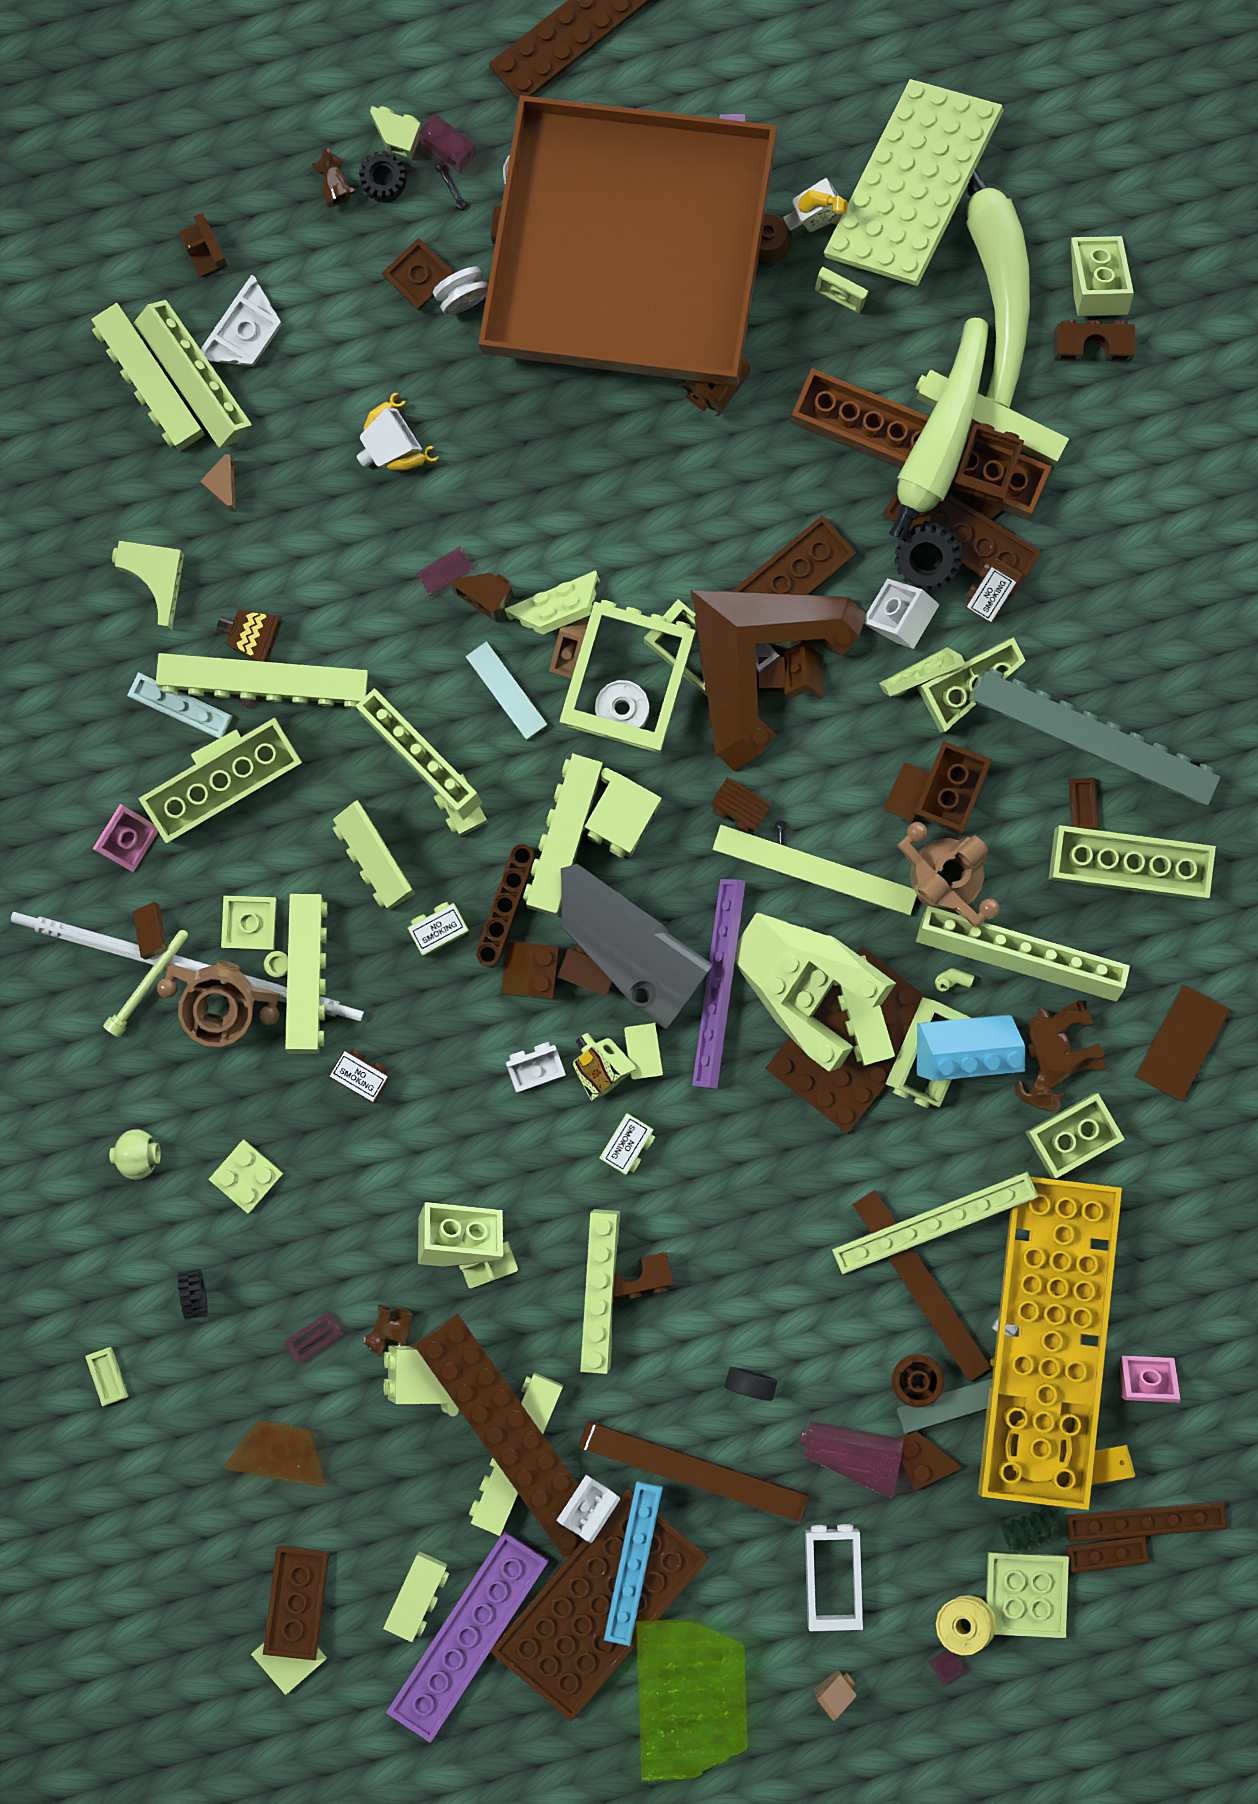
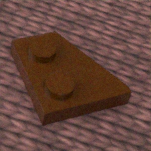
(924, 1460)

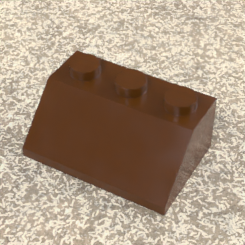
(952, 787)

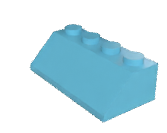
(969, 1048)

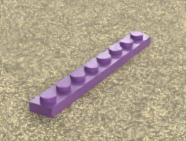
(718, 983)

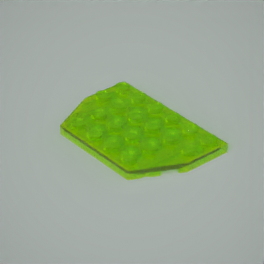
(688, 1698)

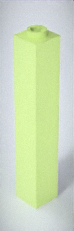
(1038, 440)

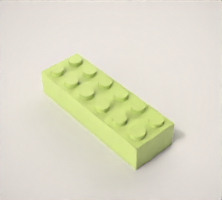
(220, 780)
(565, 833)
(1132, 863)

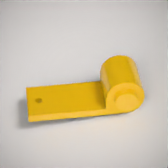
(1112, 1465)

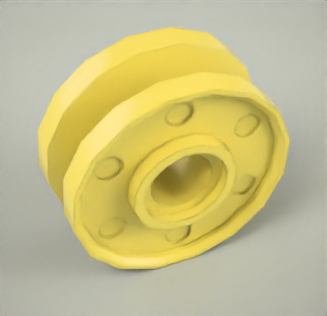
(950, 1629)

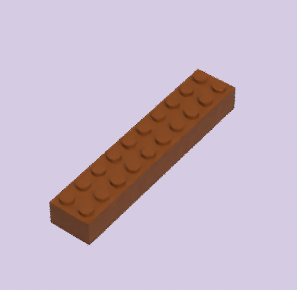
(891, 430)

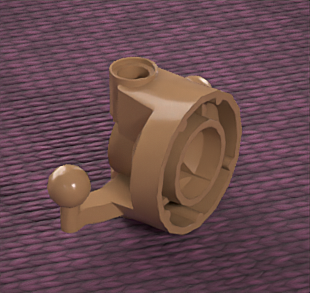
(933, 889)
(222, 979)

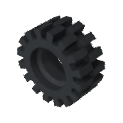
(382, 191)
(192, 1294)

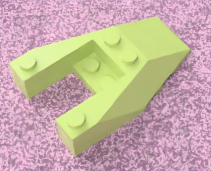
(793, 973)

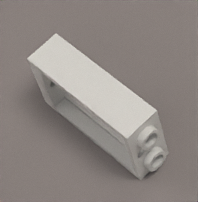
(833, 1622)

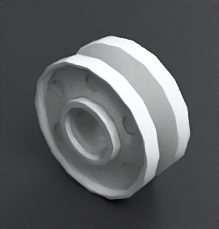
(461, 291)
(625, 692)

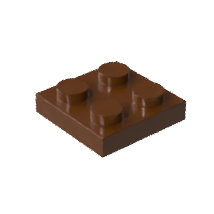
(417, 274)

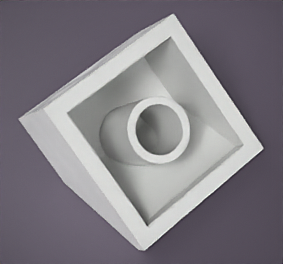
(901, 612)

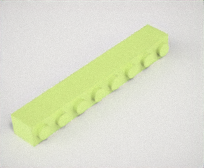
(261, 679)
(1023, 954)

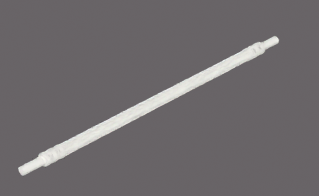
(132, 951)

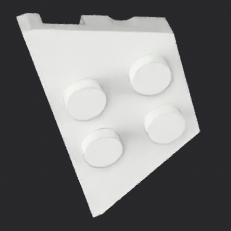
(243, 329)

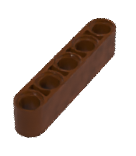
(505, 892)

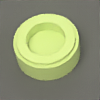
(276, 964)

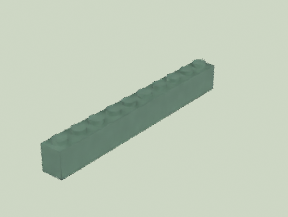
(1093, 737)

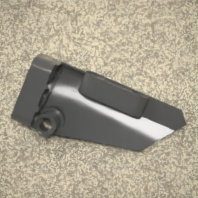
(629, 946)

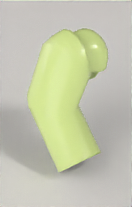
(951, 977)

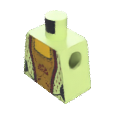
(601, 1065)

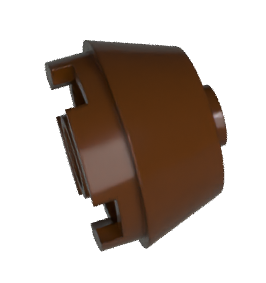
(775, 239)
(917, 1380)

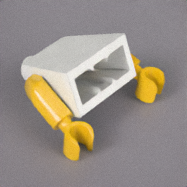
(817, 207)
(390, 440)

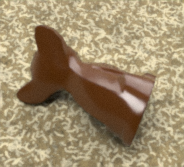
(334, 183)

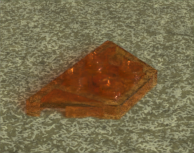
(278, 1453)

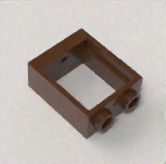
(981, 488)

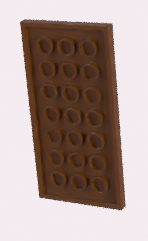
(561, 1632)

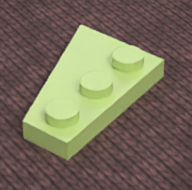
(927, 669)

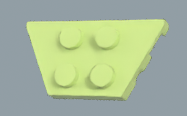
(557, 606)

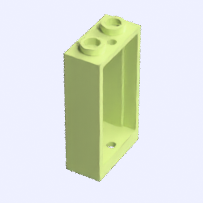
(651, 639)
(936, 1089)

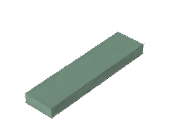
(948, 1406)

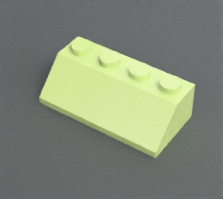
(373, 855)

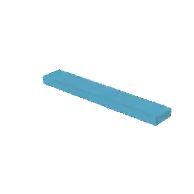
(633, 1563)

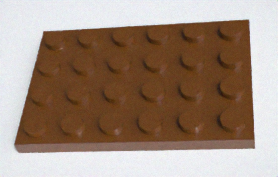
(850, 1090)

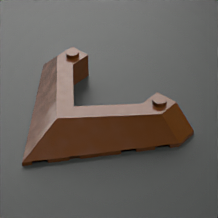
(727, 633)

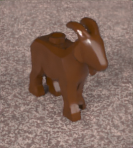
(1054, 1055)

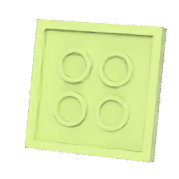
(1028, 1593)

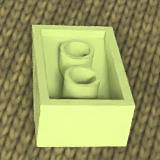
(1100, 276)
(459, 1235)

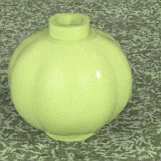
(135, 1154)

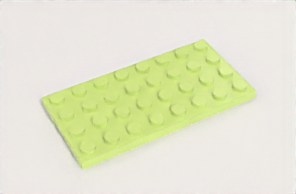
(913, 182)

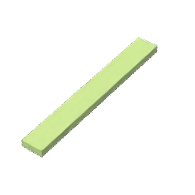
(814, 870)
(935, 1222)

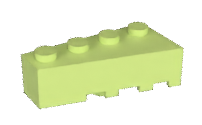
(949, 693)

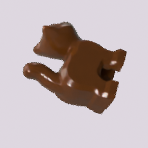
(389, 1328)

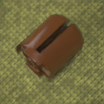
(718, 395)

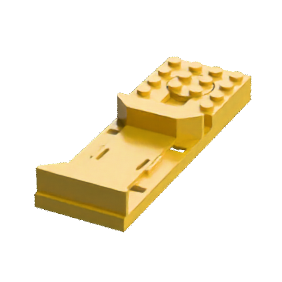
(1044, 1380)

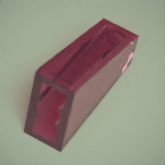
(856, 1454)

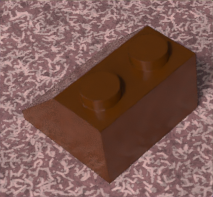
(485, 593)
(530, 970)

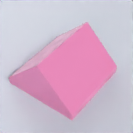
(126, 838)
(1148, 1379)

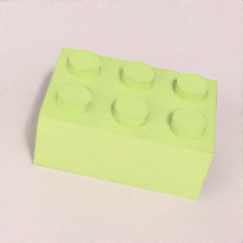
(1074, 1135)

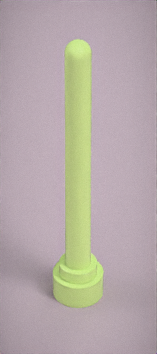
(117, 1023)

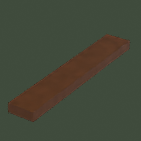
(1146, 1521)

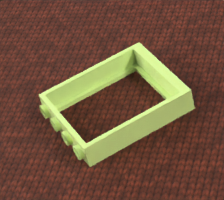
(615, 730)

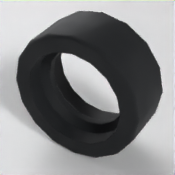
(751, 1383)

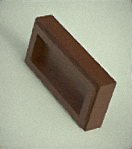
(1083, 803)
(150, 930)

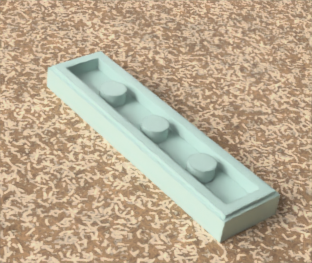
(506, 691)
(180, 707)

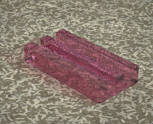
(332, 1325)

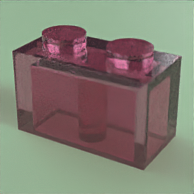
(447, 143)

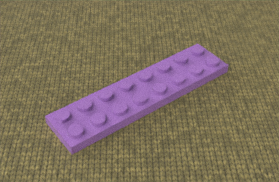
(467, 1636)

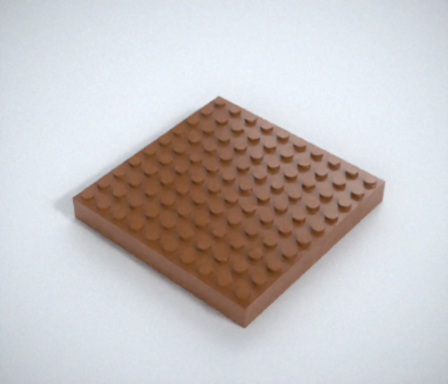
(628, 240)

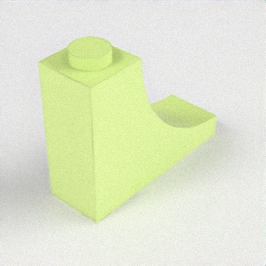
(158, 569)

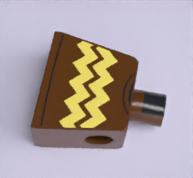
(251, 633)

